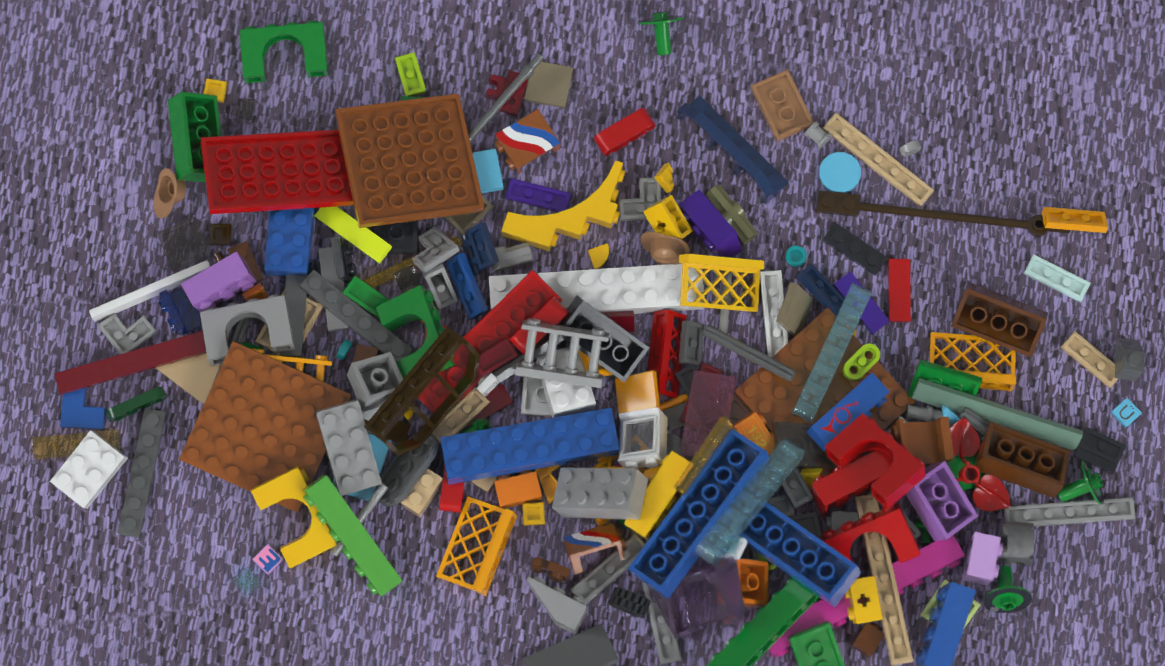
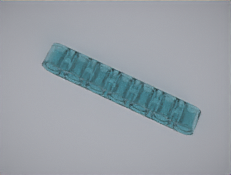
(831, 352)
(749, 501)

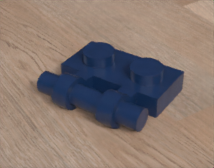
(479, 248)

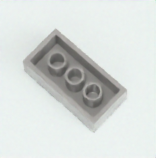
(348, 447)
(600, 493)

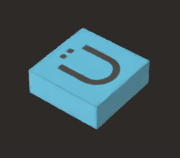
(1126, 412)

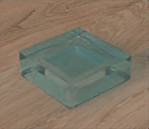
(247, 581)

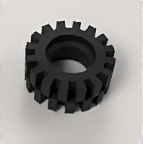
(629, 602)

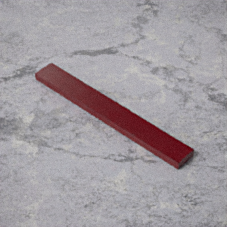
(130, 363)

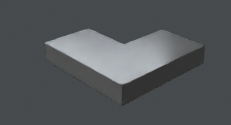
(633, 208)
(437, 249)
(125, 338)

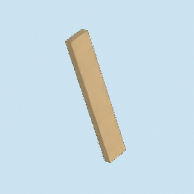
(878, 159)

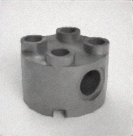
(1018, 543)

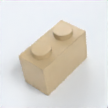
(422, 493)

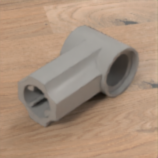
(511, 257)

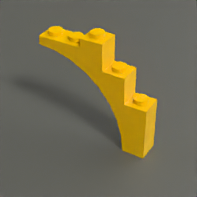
(597, 208)

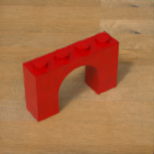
(866, 435)
(886, 522)

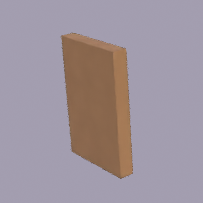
(782, 105)

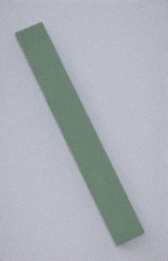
(997, 413)

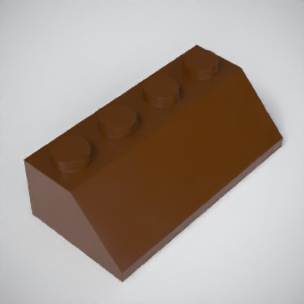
(999, 319)
(1022, 460)

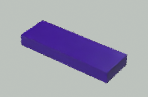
(538, 196)
(872, 316)

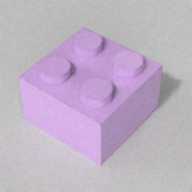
(981, 558)

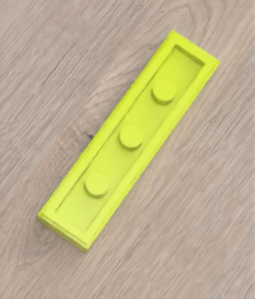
(349, 229)

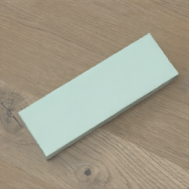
(1057, 278)

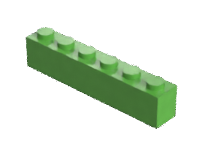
(352, 535)

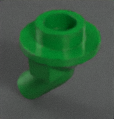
(477, 425)
(926, 537)

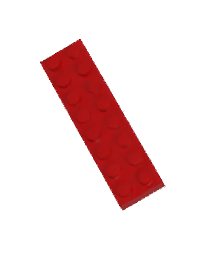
(495, 326)

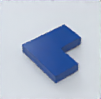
(76, 415)

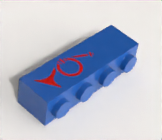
(858, 401)

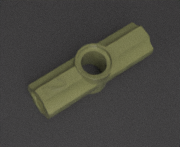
(732, 213)

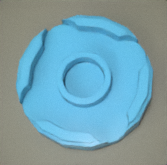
(839, 172)

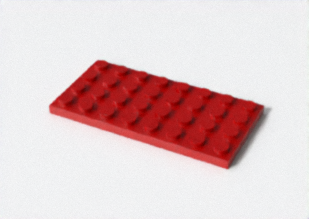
(275, 172)

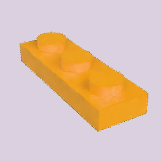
(1074, 219)

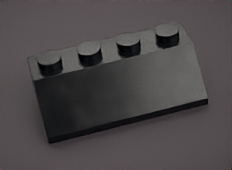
(621, 351)

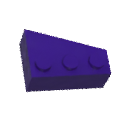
(710, 226)

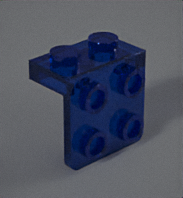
(182, 313)

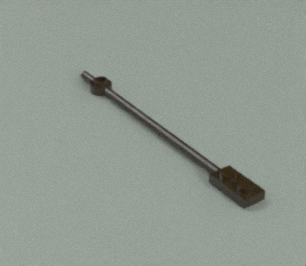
(850, 205)

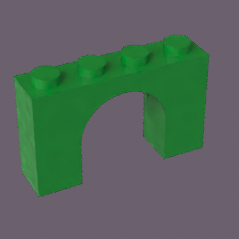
(257, 41)
(409, 307)

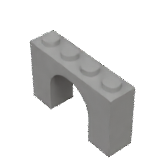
(219, 322)

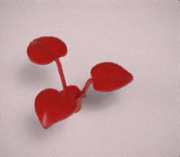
(990, 491)

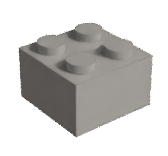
(374, 380)

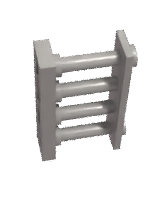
(548, 370)

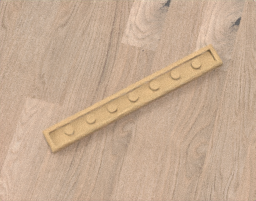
(889, 599)

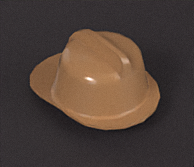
(168, 192)
(664, 248)

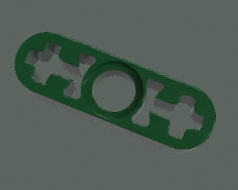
(132, 405)

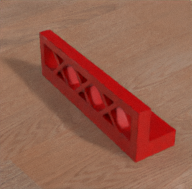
(661, 350)

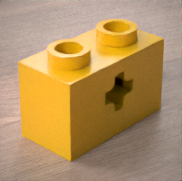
(667, 218)
(871, 610)

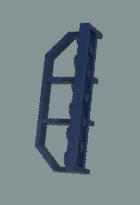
(745, 156)

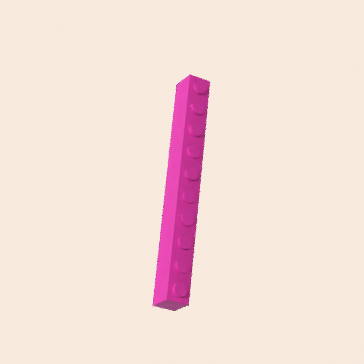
(909, 573)

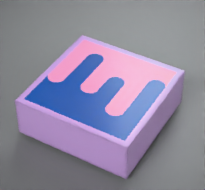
(267, 559)

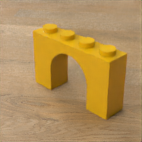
(291, 485)

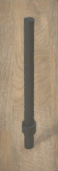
(526, 72)

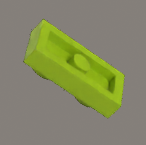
(410, 75)

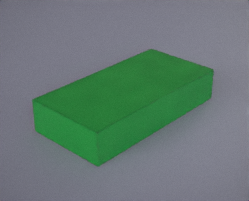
(364, 295)

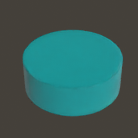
(795, 256)
(344, 349)

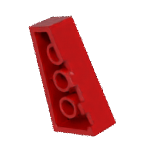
(849, 481)

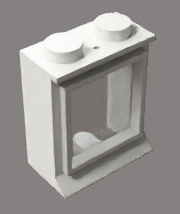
(643, 438)

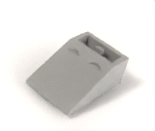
(564, 611)

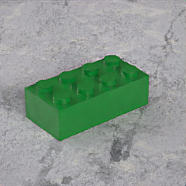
(190, 119)

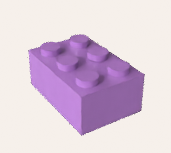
(219, 282)
(941, 502)

